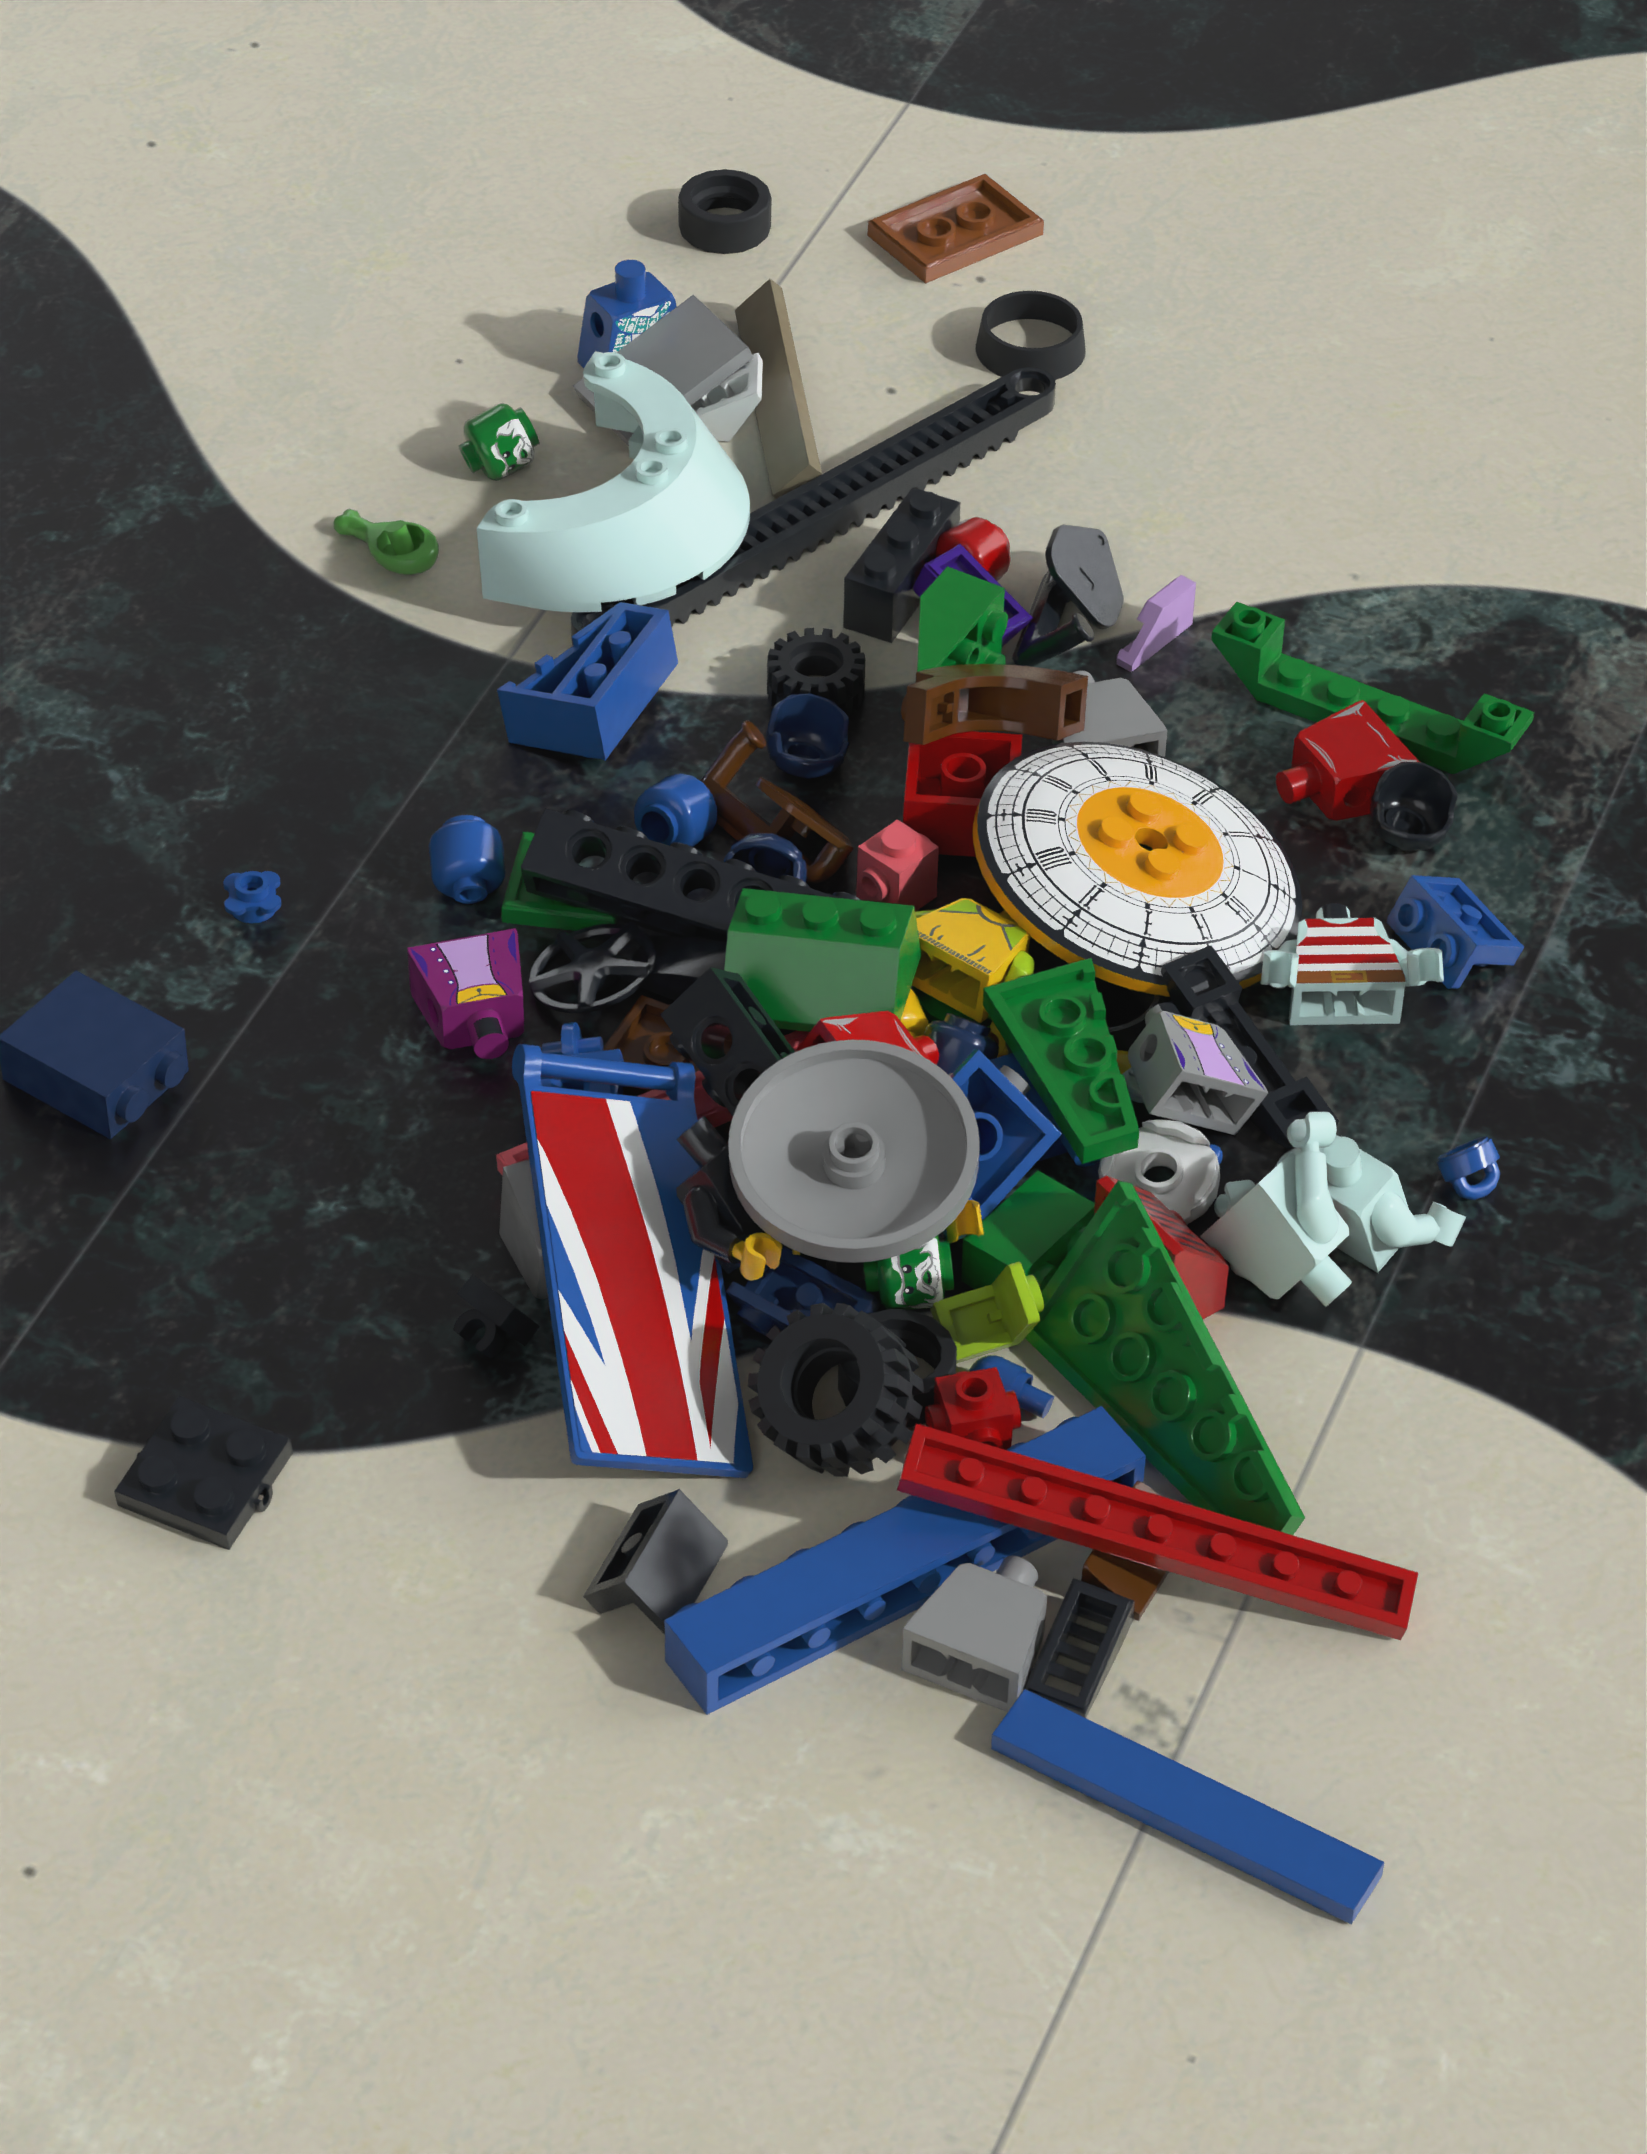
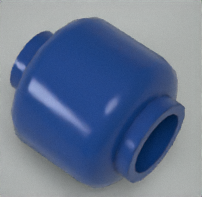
(676, 811)
(467, 859)

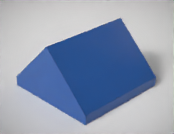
(1009, 1128)

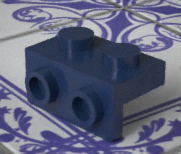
(794, 1287)

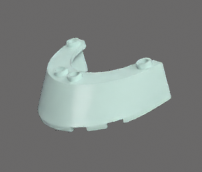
(637, 535)

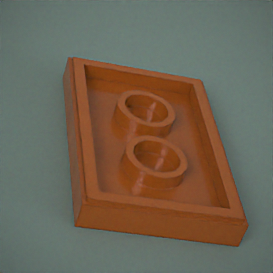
(955, 228)

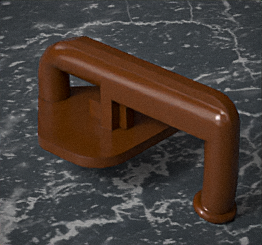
(795, 815)

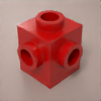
(975, 1407)

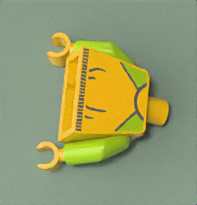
(969, 950)

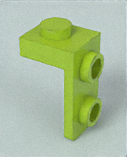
(993, 1314)

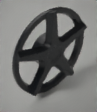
(592, 967)

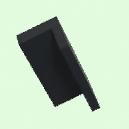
(659, 1559)

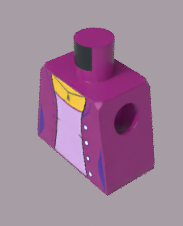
(470, 990)

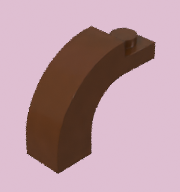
(993, 699)

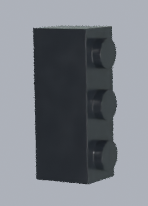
(881, 582)

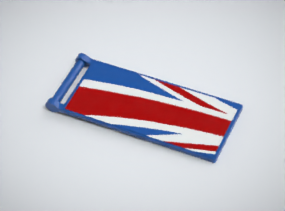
(628, 1292)

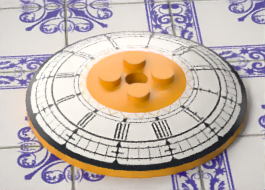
(1068, 865)

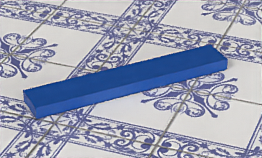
(1188, 1806)

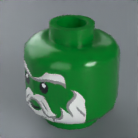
(499, 441)
(912, 1278)

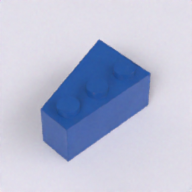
(594, 688)

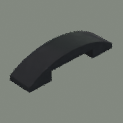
(1210, 993)

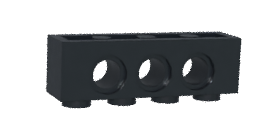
(704, 1017)

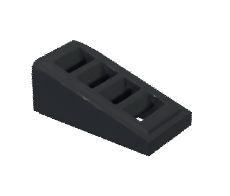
(1095, 1605)

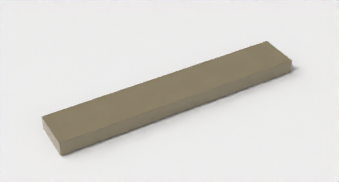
(783, 408)

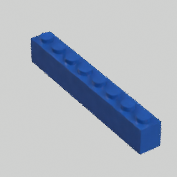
(867, 1575)

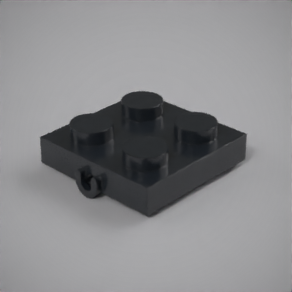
(204, 1472)

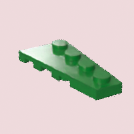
(1065, 1048)

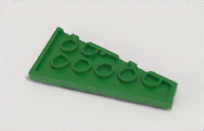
(1140, 1350)

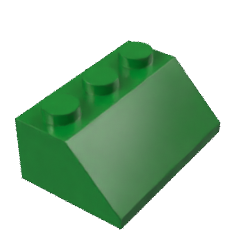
(822, 955)

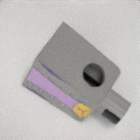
(1193, 1072)

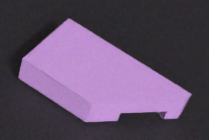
(1164, 618)

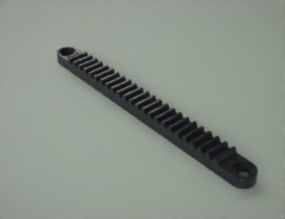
(864, 486)

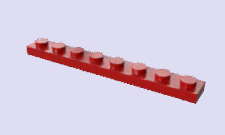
(1158, 1531)

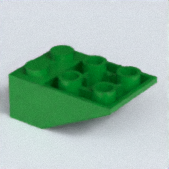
(961, 622)

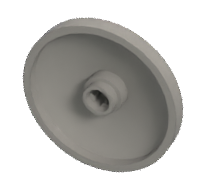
(853, 1151)

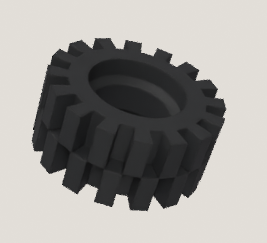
(821, 655)

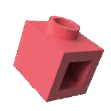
(897, 867)

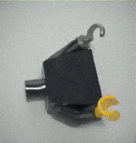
(714, 1211)

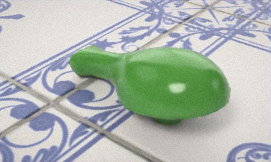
(393, 544)

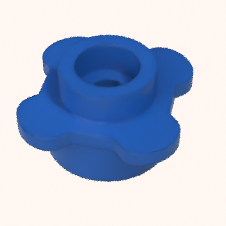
(252, 895)

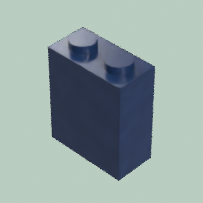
(93, 1054)

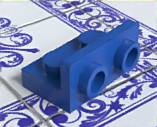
(1453, 919)

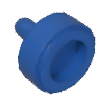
(1468, 1159)

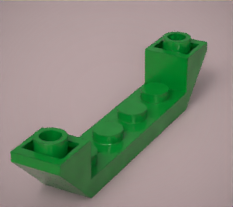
(1253, 648)

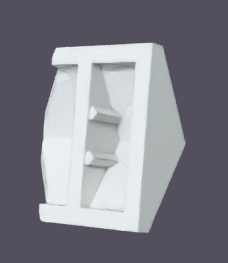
(732, 400)

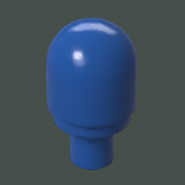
(1017, 1379)

